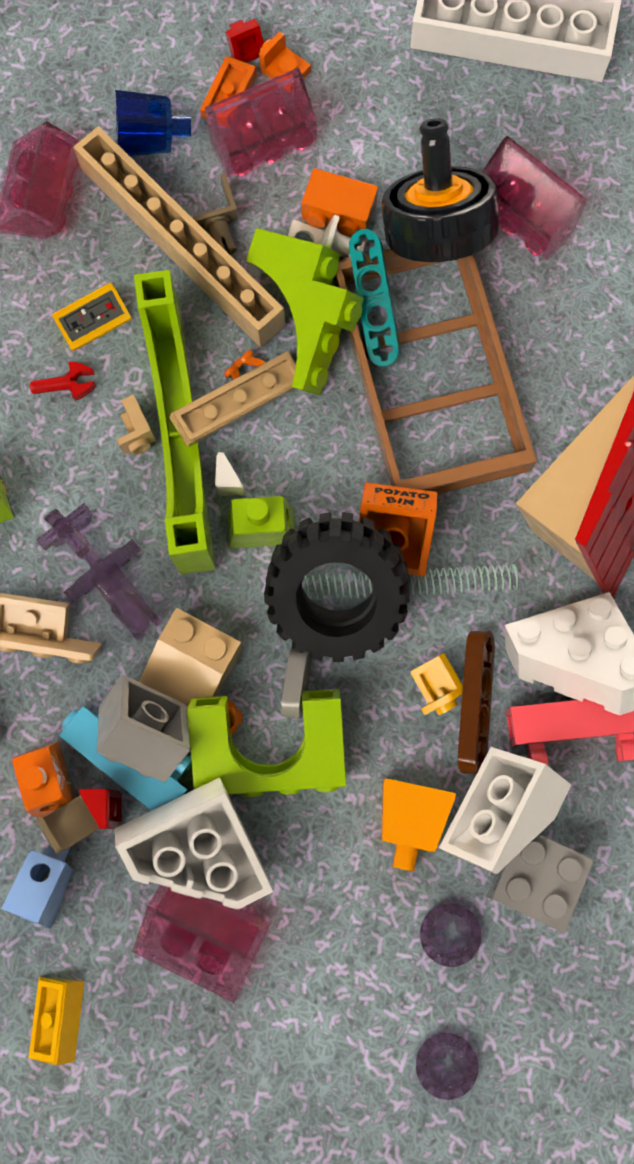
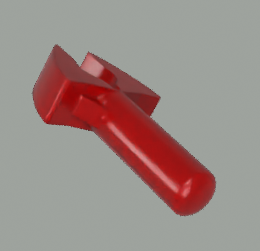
(66, 382)

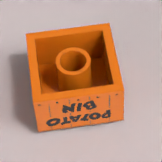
(408, 518)

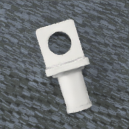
(328, 238)

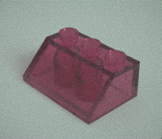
(262, 123)
(38, 183)
(533, 199)
(200, 940)

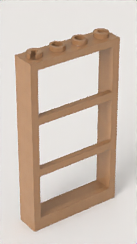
(470, 474)

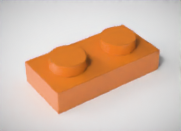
(230, 80)

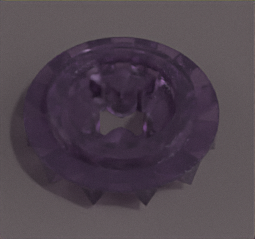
(460, 950)
(454, 1083)

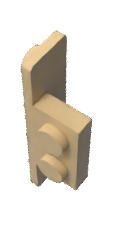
(41, 629)

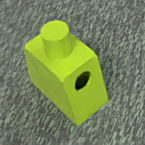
(259, 521)

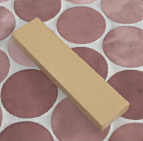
(235, 399)

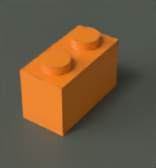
(340, 196)

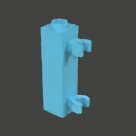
(82, 734)

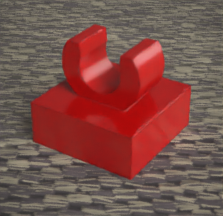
(245, 40)

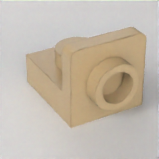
(140, 433)

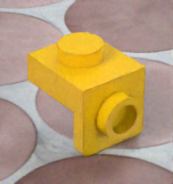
(438, 684)

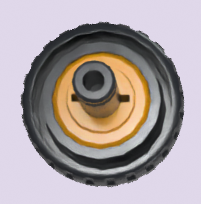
(440, 209)

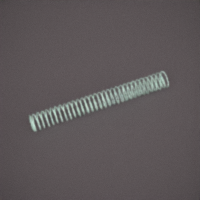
(514, 568)

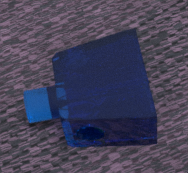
(147, 123)

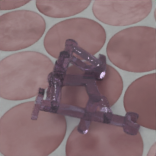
(104, 573)

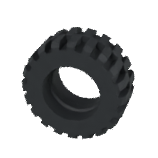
(333, 631)

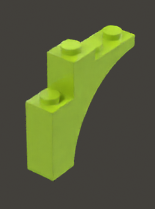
(318, 309)

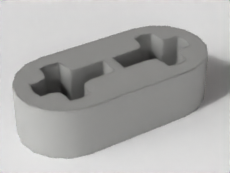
(295, 682)

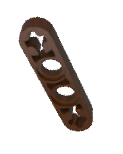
(476, 701)

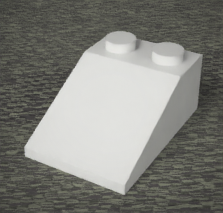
(504, 810)

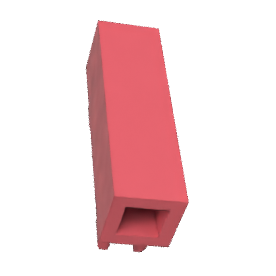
(567, 721)

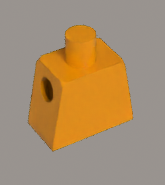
(413, 819)

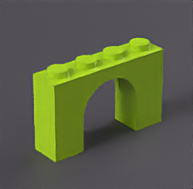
(315, 765)

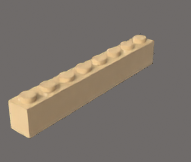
(180, 237)

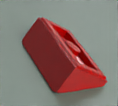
(104, 806)

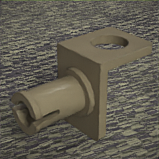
(218, 220)
(67, 825)

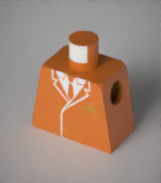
(43, 779)

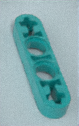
(377, 298)

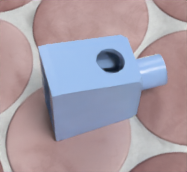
(37, 899)

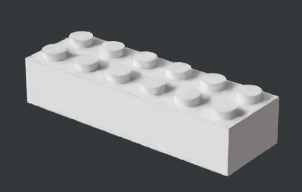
(536, 35)

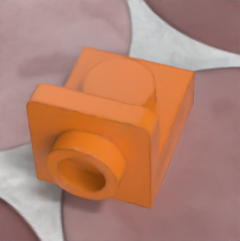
(278, 59)

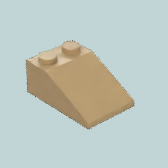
(190, 659)

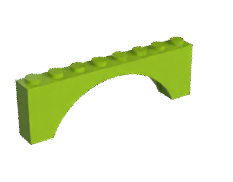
(186, 501)

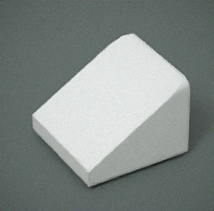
(226, 480)

